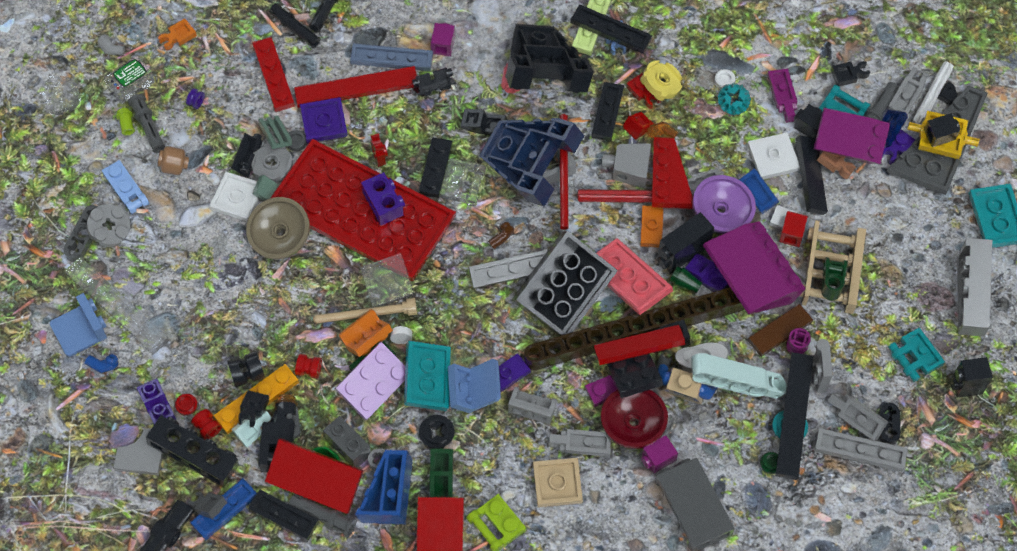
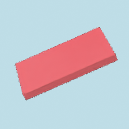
(635, 280)

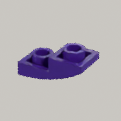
(155, 400)

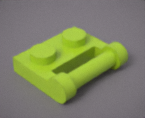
(501, 518)

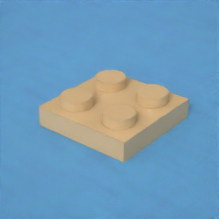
(557, 482)

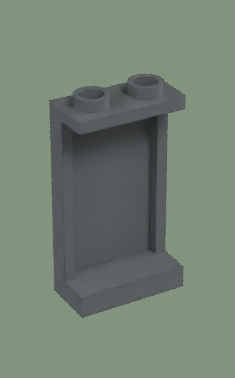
(695, 504)

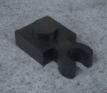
(848, 74)
(252, 406)

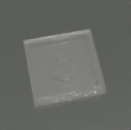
(387, 280)

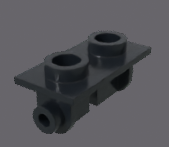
(426, 85)
(244, 155)

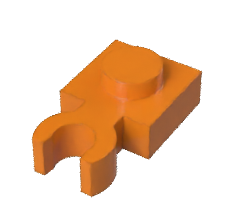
(179, 32)

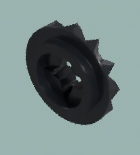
(436, 422)

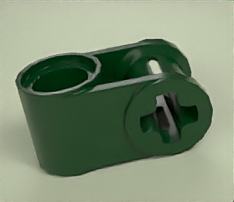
(833, 274)

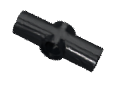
(168, 530)

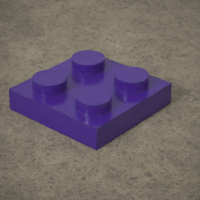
(324, 120)

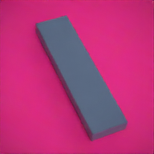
(391, 57)

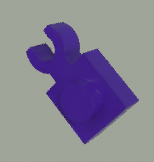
(899, 145)

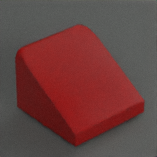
(637, 125)

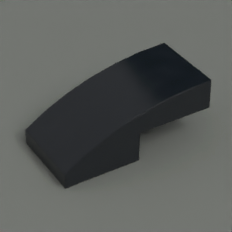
(480, 122)

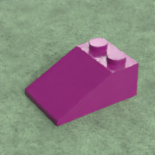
(852, 136)

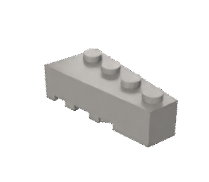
(974, 287)

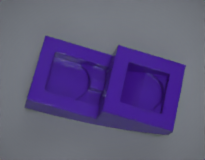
(707, 273)

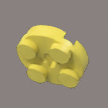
(660, 89)

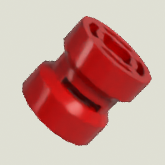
(308, 366)
(206, 424)

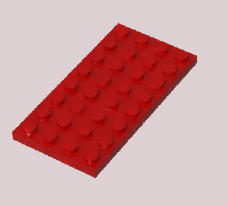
(333, 198)

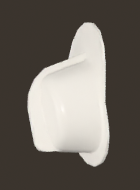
(684, 355)

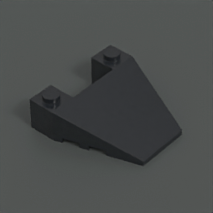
(544, 54)

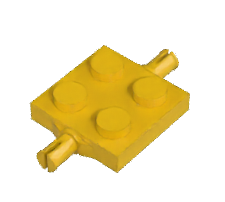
(951, 149)

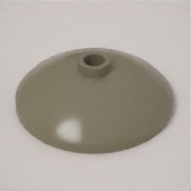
(269, 219)

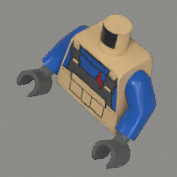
(680, 383)

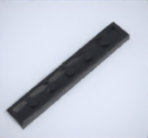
(794, 416)

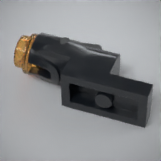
(282, 426)

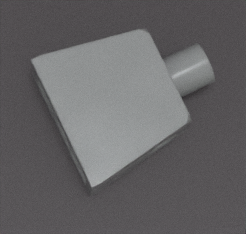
(629, 163)

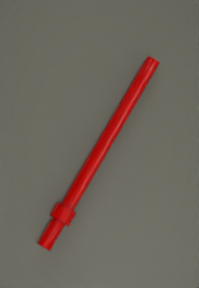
(564, 210)

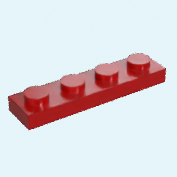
(273, 74)

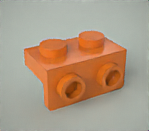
(365, 333)

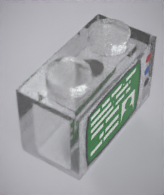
(129, 79)

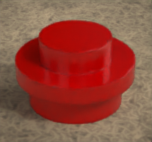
(186, 404)

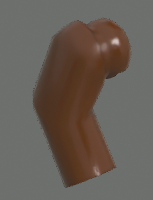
(503, 236)

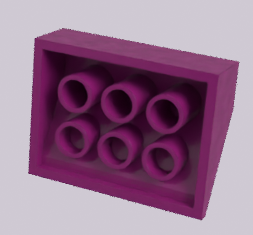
(755, 268)

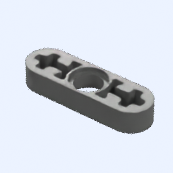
(83, 243)

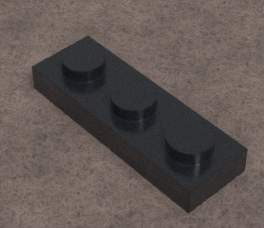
(607, 111)
(435, 167)
(283, 515)

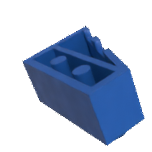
(389, 492)

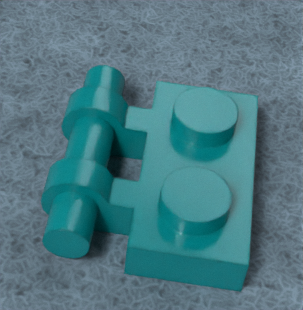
(921, 350)

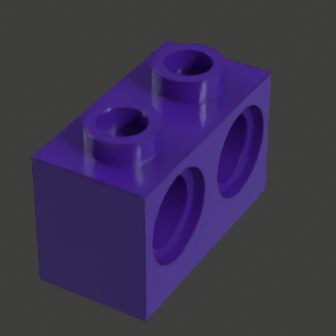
(379, 199)

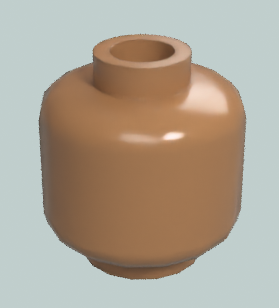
(172, 160)

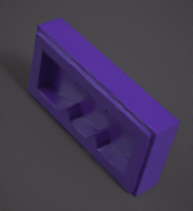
(512, 371)

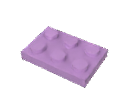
(372, 381)

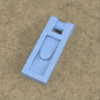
(125, 186)

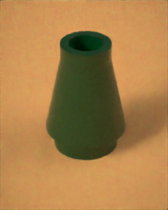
(684, 279)

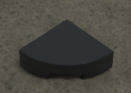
(948, 93)

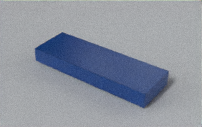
(237, 499)

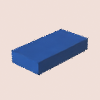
(762, 193)

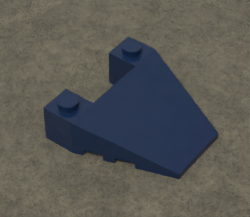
(525, 149)

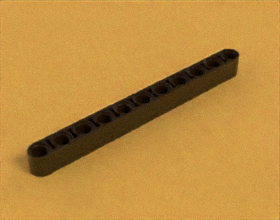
(626, 324)

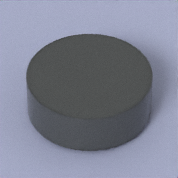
(298, 140)

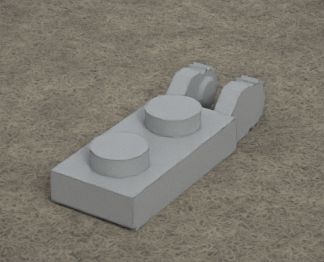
(908, 92)

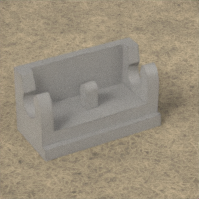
(532, 406)

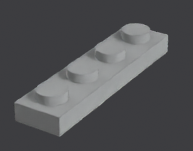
(505, 269)
(861, 449)

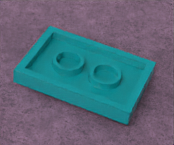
(996, 213)
(427, 376)

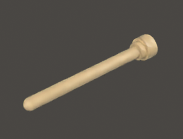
(408, 307)

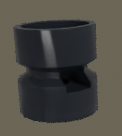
(253, 366)

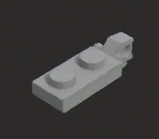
(858, 415)
(581, 442)

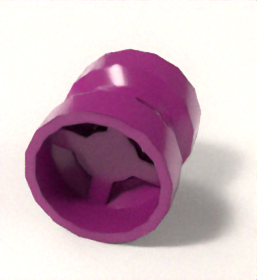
(796, 345)

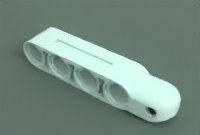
(736, 376)

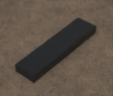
(611, 29)
(811, 175)

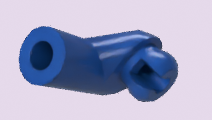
(102, 366)

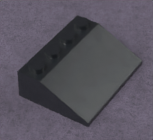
(564, 284)

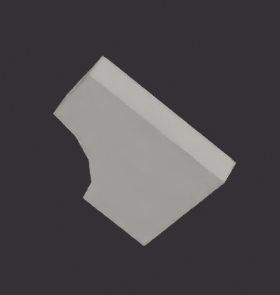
(138, 457)

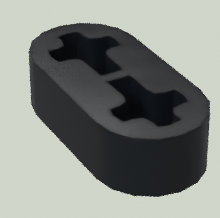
(894, 423)

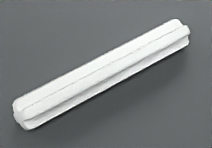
(933, 92)

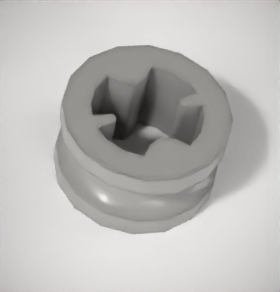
(377, 452)

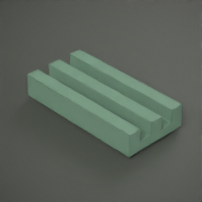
(279, 126)

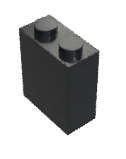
(684, 243)

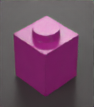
(443, 39)
(659, 454)

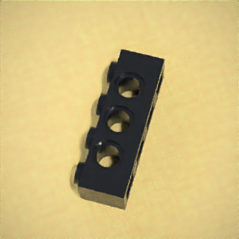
(218, 473)

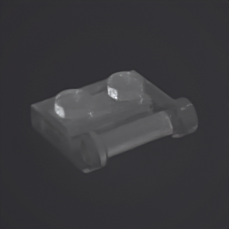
(456, 178)

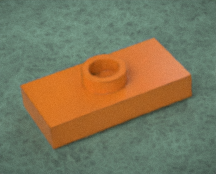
(651, 226)

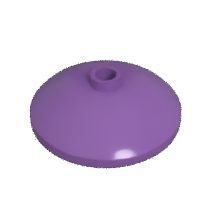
(728, 195)

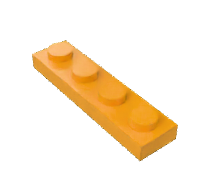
(274, 385)

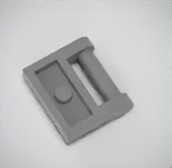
(822, 365)

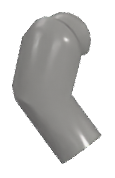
(108, 48)

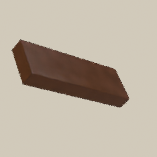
(779, 330)

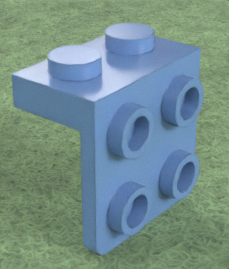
(79, 327)
(474, 387)

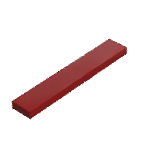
(357, 86)

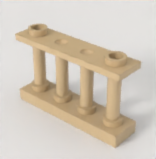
(854, 260)

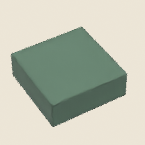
(265, 188)

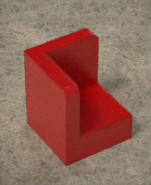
(793, 229)

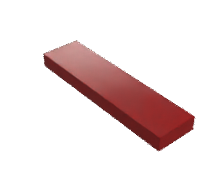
(639, 345)

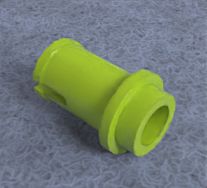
(124, 116)

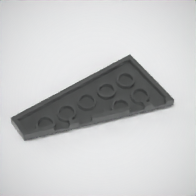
(932, 169)

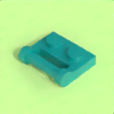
(830, 103)

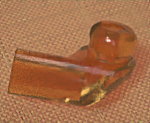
(660, 129)

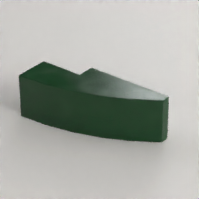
(441, 473)

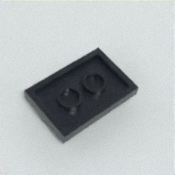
(634, 375)

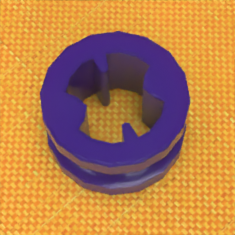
(195, 98)

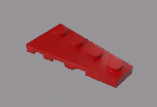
(669, 179)

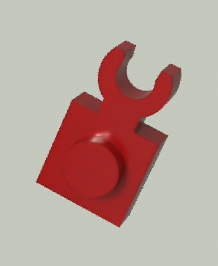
(640, 91)
(379, 150)

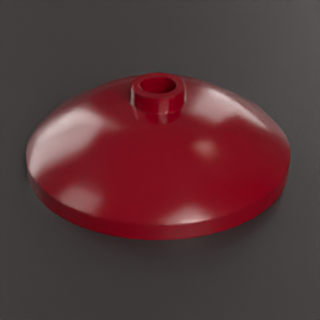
(643, 408)

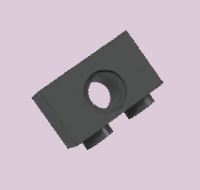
(347, 442)

